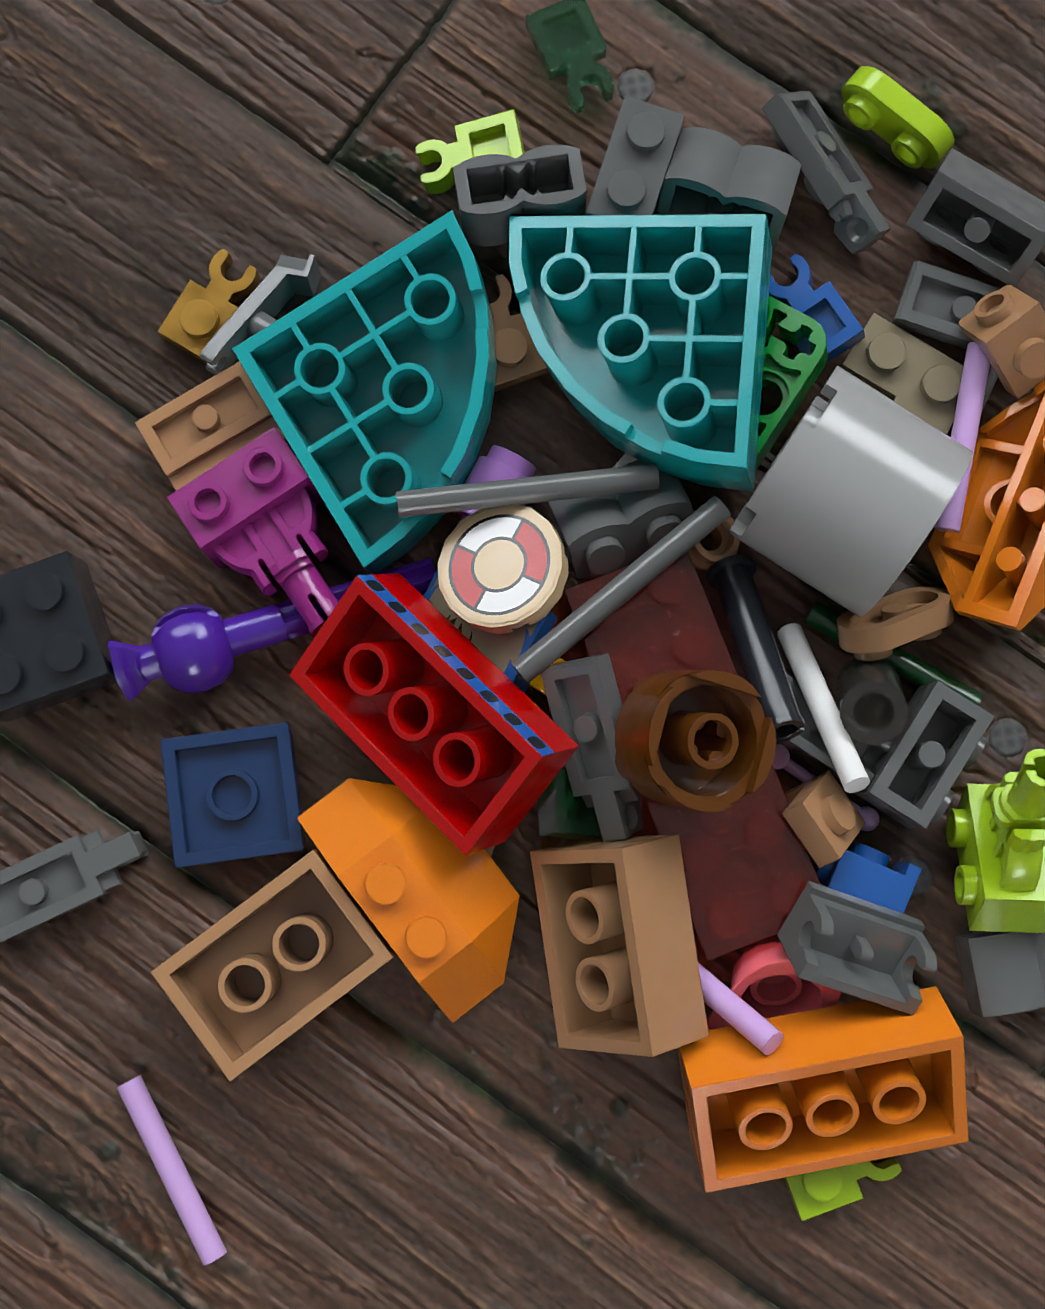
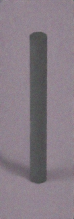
(527, 490)
(621, 589)

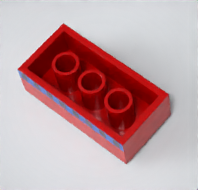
(432, 711)

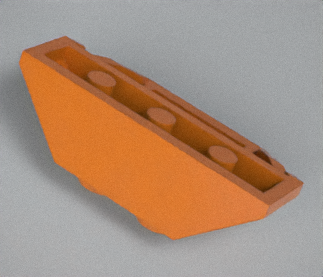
(999, 554)
(431, 903)

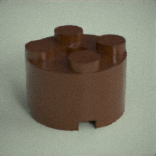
(730, 733)

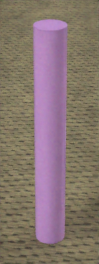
(966, 428)
(739, 1013)
(172, 1170)

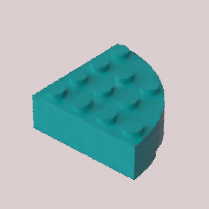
(654, 331)
(384, 385)

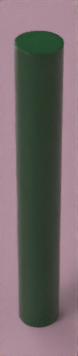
(907, 665)

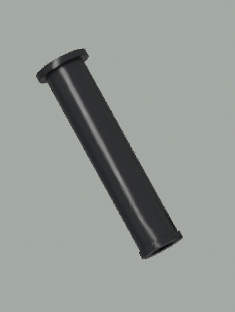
(755, 642)

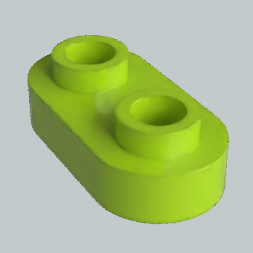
(899, 118)

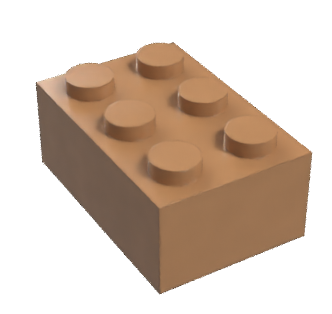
(620, 945)
(273, 964)

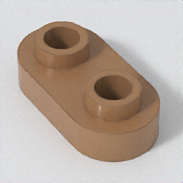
(894, 621)

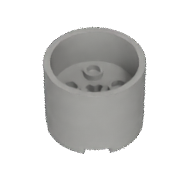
(852, 493)

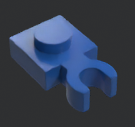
(823, 306)

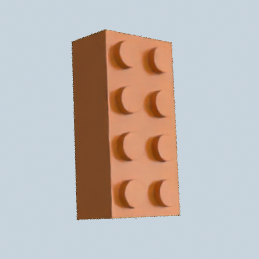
(834, 1094)

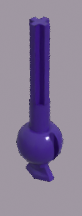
(198, 648)

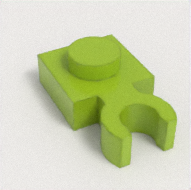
(478, 137)
(835, 1187)

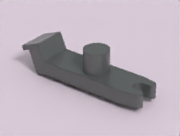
(258, 311)

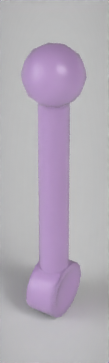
(783, 760)

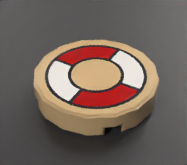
(502, 568)

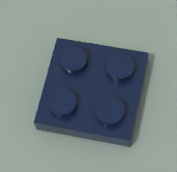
(233, 794)

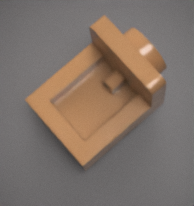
(1012, 337)
(823, 817)

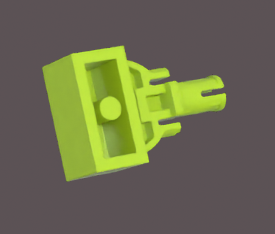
(1002, 850)

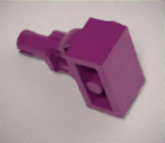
(256, 516)

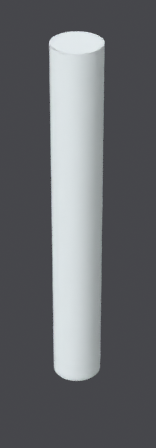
(823, 708)

